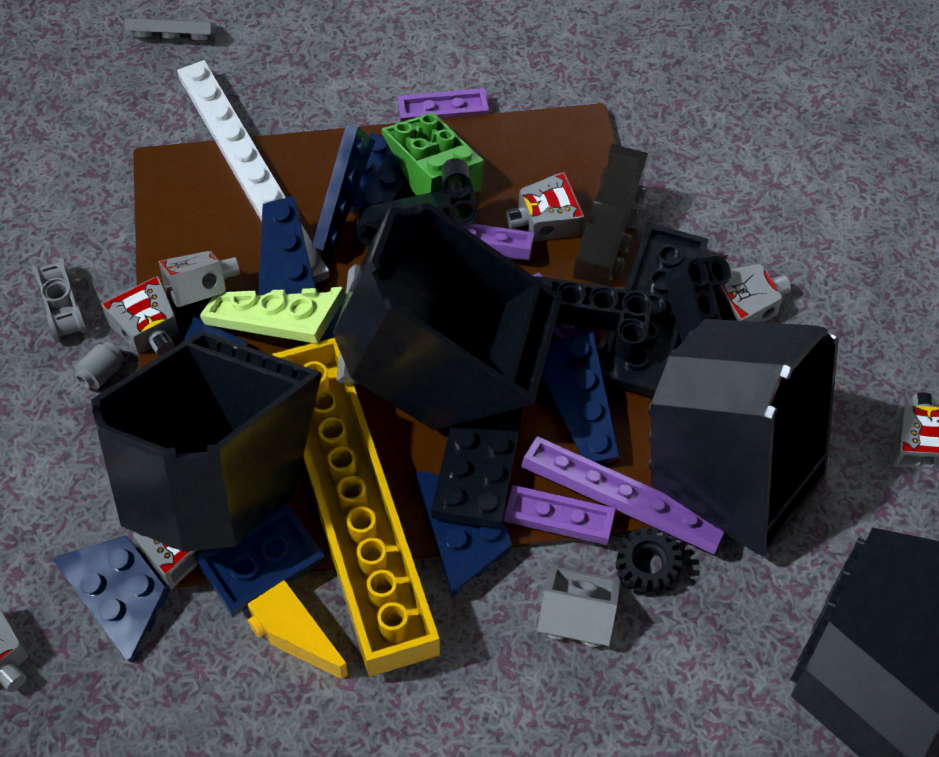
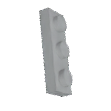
(170, 28)

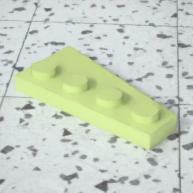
(276, 313)

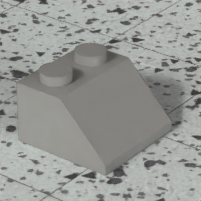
(579, 606)

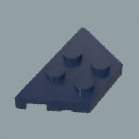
(462, 547)
(117, 589)

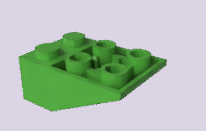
(423, 148)

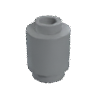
(98, 365)

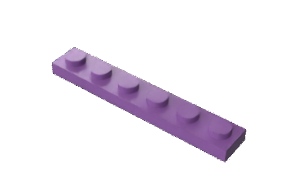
(620, 493)

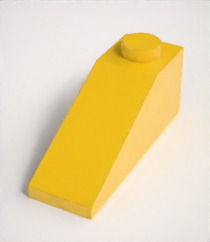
(292, 629)

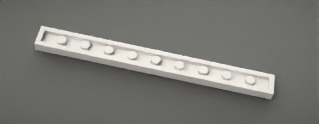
(238, 148)

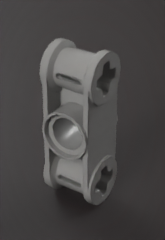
(59, 300)

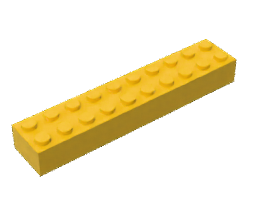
(362, 523)

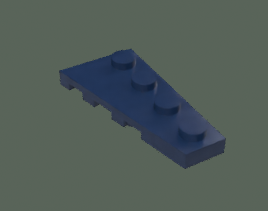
(580, 394)

